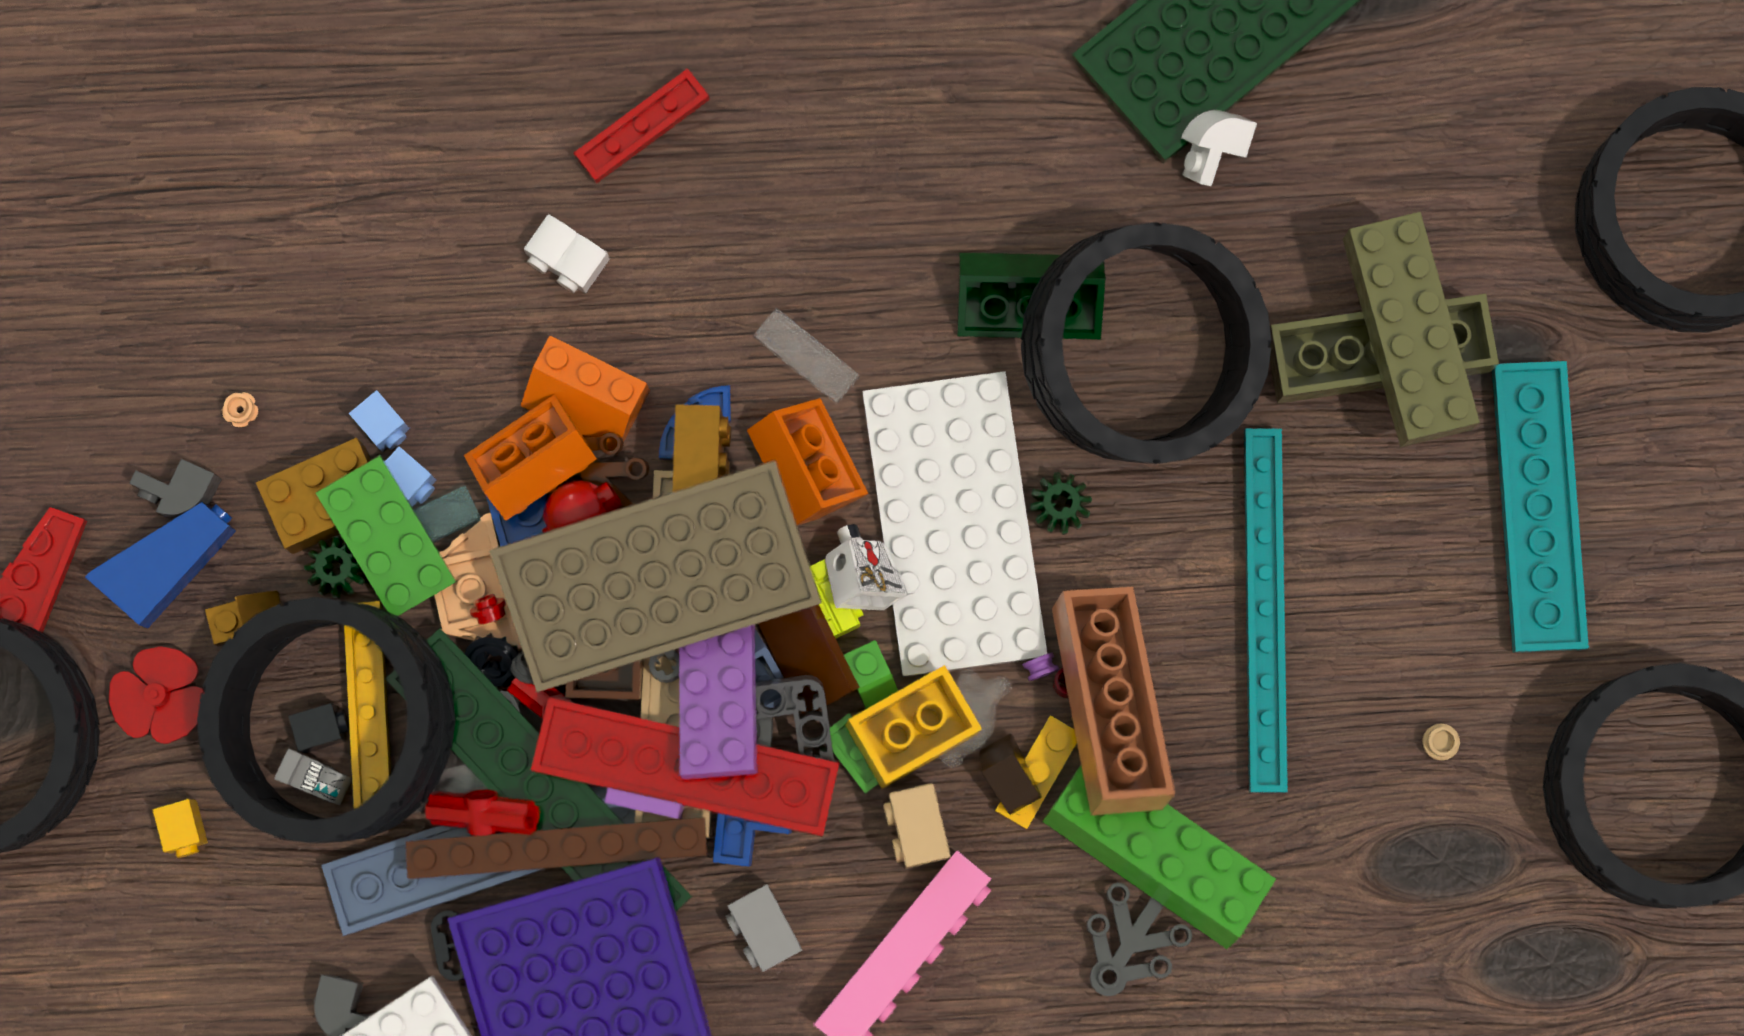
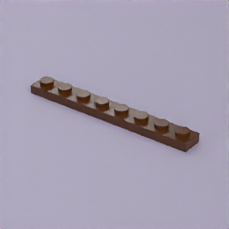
(556, 848)

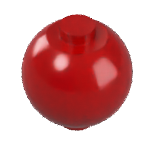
(578, 502)

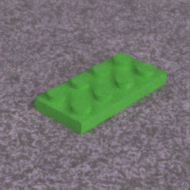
(386, 536)

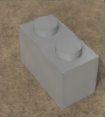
(763, 928)

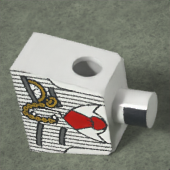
(862, 573)

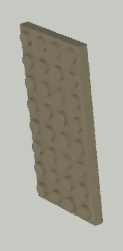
(656, 576)

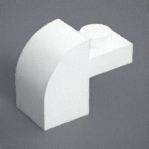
(1210, 136)

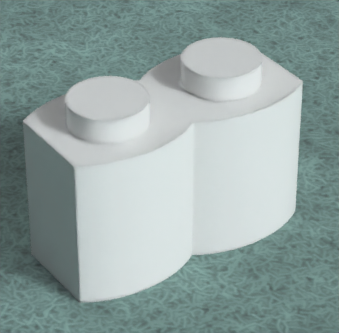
(565, 254)

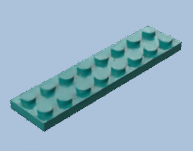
(1539, 507)

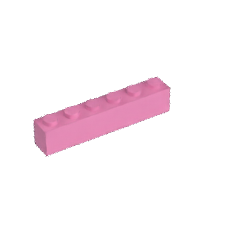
(905, 949)

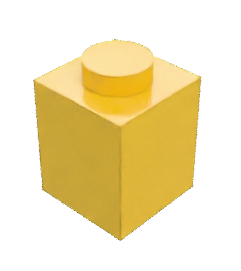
(180, 828)

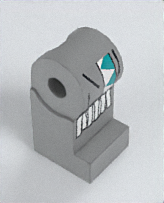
(313, 777)

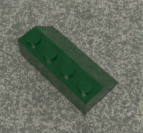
(999, 287)

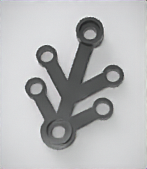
(1131, 940)

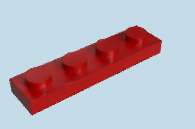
(641, 126)

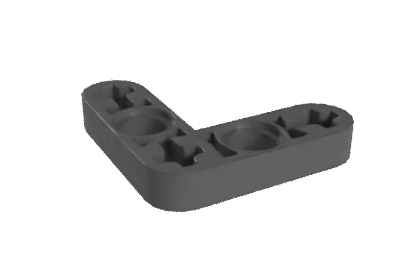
(792, 703)

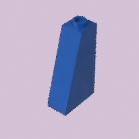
(161, 565)

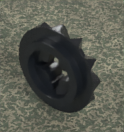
(497, 673)

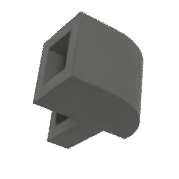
(186, 489)
(337, 1004)

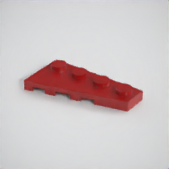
(38, 572)

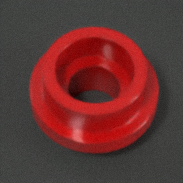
(488, 609)

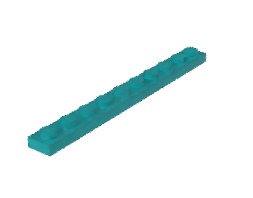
(1265, 611)

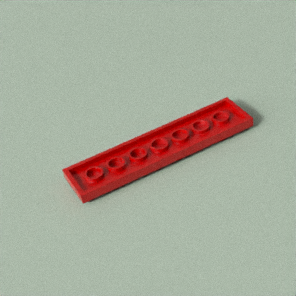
(645, 760)

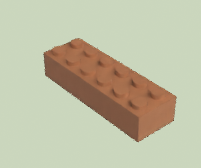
(1112, 701)

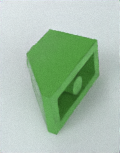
(871, 674)

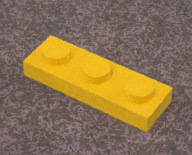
(1045, 763)

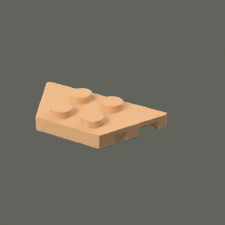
(475, 577)

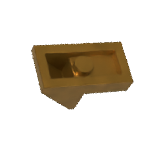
(229, 617)

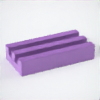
(644, 803)

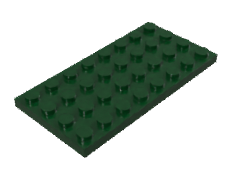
(1189, 57)

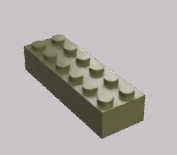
(1410, 329)
(1337, 355)

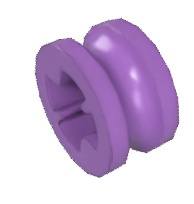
(1040, 667)

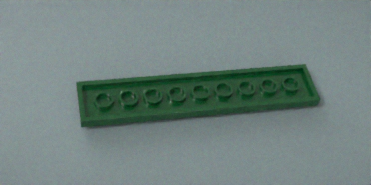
(500, 751)

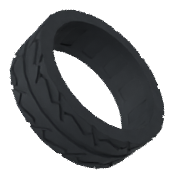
(1599, 232)
(1245, 335)
(228, 700)
(75, 734)
(1566, 795)

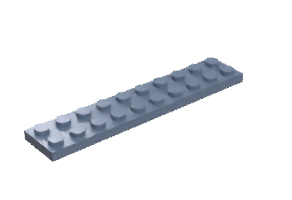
(375, 887)

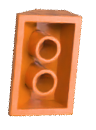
(591, 391)
(529, 458)
(809, 458)

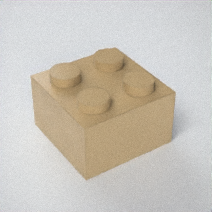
(917, 825)

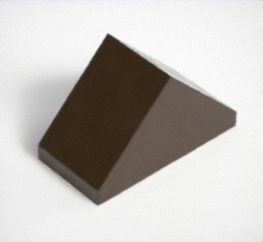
(1008, 774)

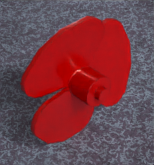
(154, 706)

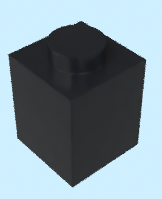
(319, 727)

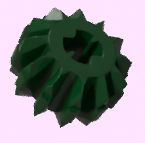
(1054, 492)
(323, 566)

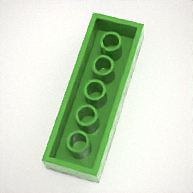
(1168, 861)

